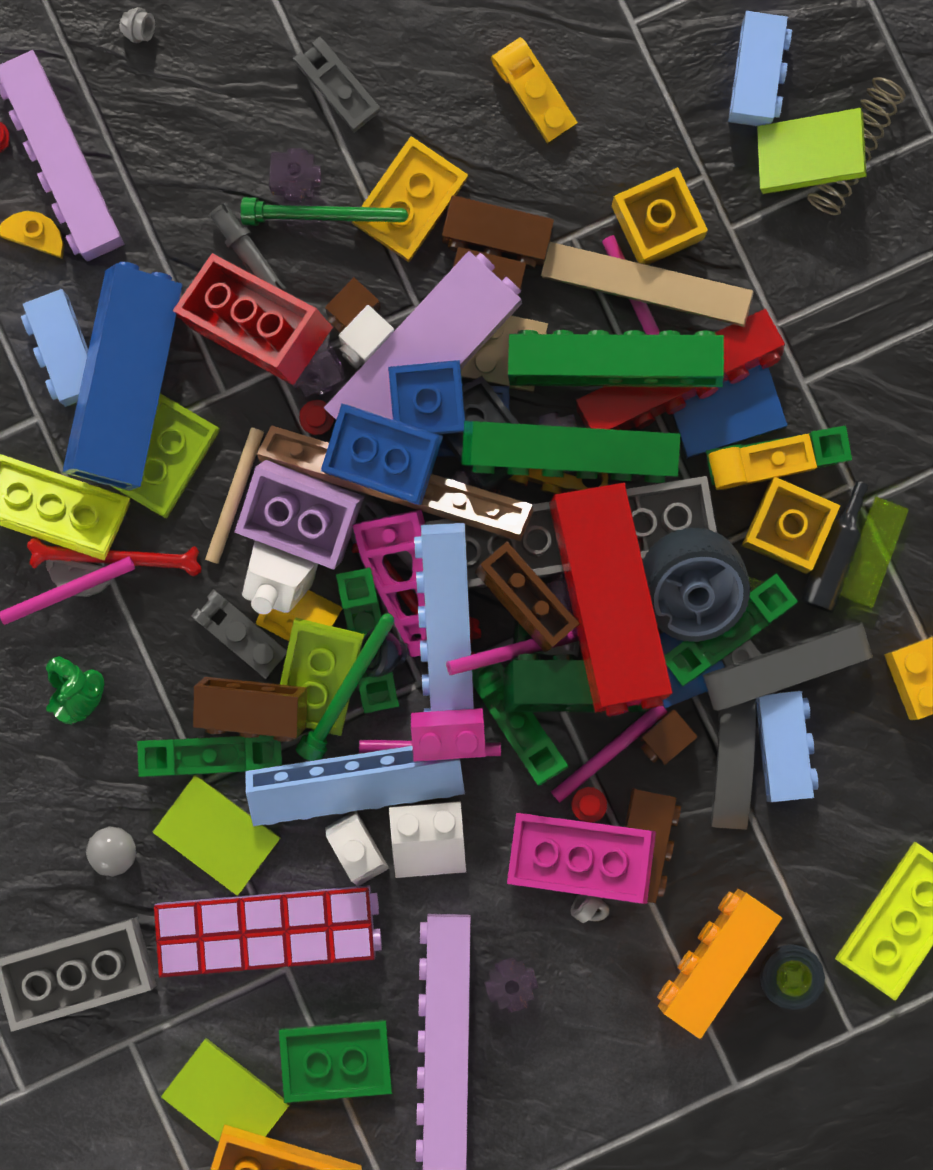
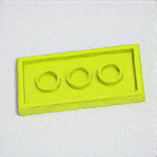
(59, 508)
(896, 927)

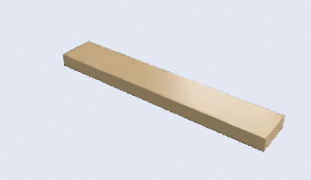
(647, 284)

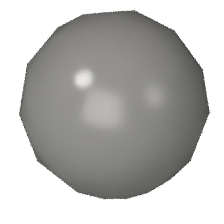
(111, 851)

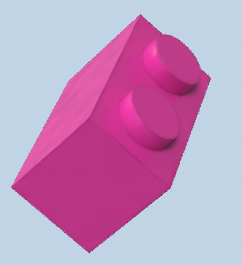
(448, 734)

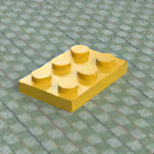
(421, 185)

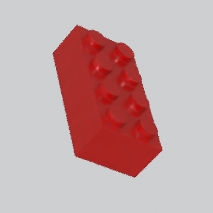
(253, 319)

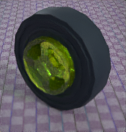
(801, 985)

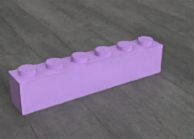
(59, 156)

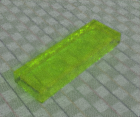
(874, 551)

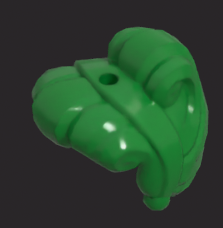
(76, 691)

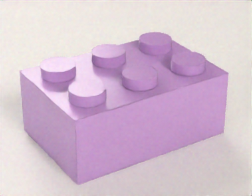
(299, 514)

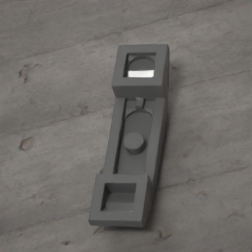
(734, 766)

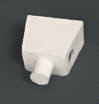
(276, 579)
(355, 848)

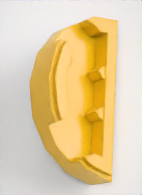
(33, 231)

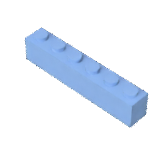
(444, 614)
(348, 785)

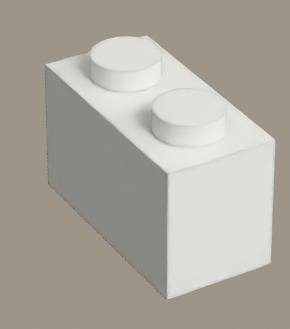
(364, 336)

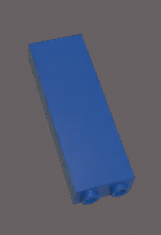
(122, 377)

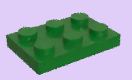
(335, 1061)

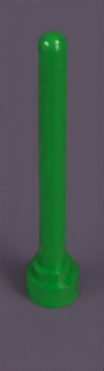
(257, 211)
(313, 745)

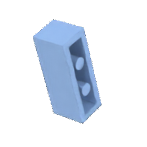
(759, 69)
(59, 343)
(786, 746)

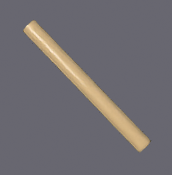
(234, 495)

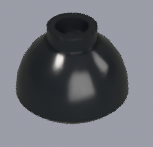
(387, 657)

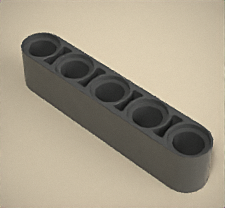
(787, 666)

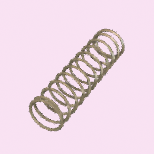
(811, 196)

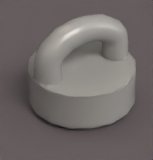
(585, 908)

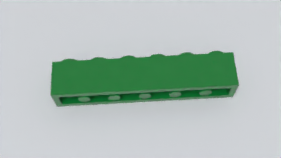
(616, 359)
(570, 449)

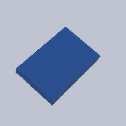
(730, 414)
(381, 454)

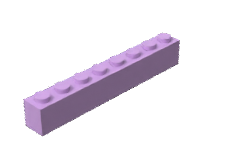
(444, 1042)

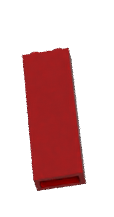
(610, 599)

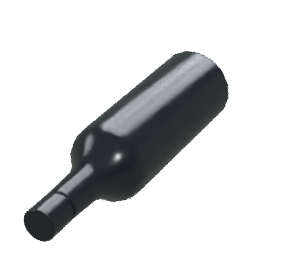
(836, 555)

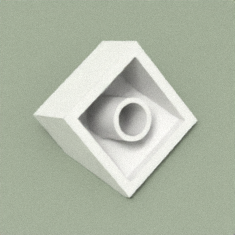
(427, 839)

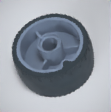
(696, 584)

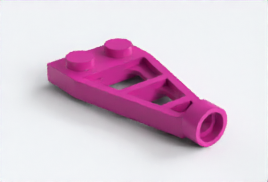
(388, 536)

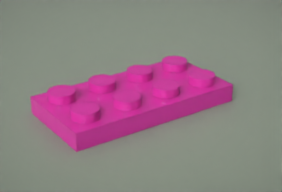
(581, 858)

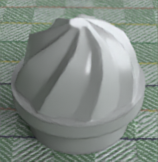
(137, 25)

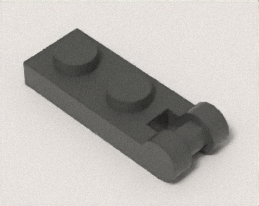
(337, 85)
(241, 635)

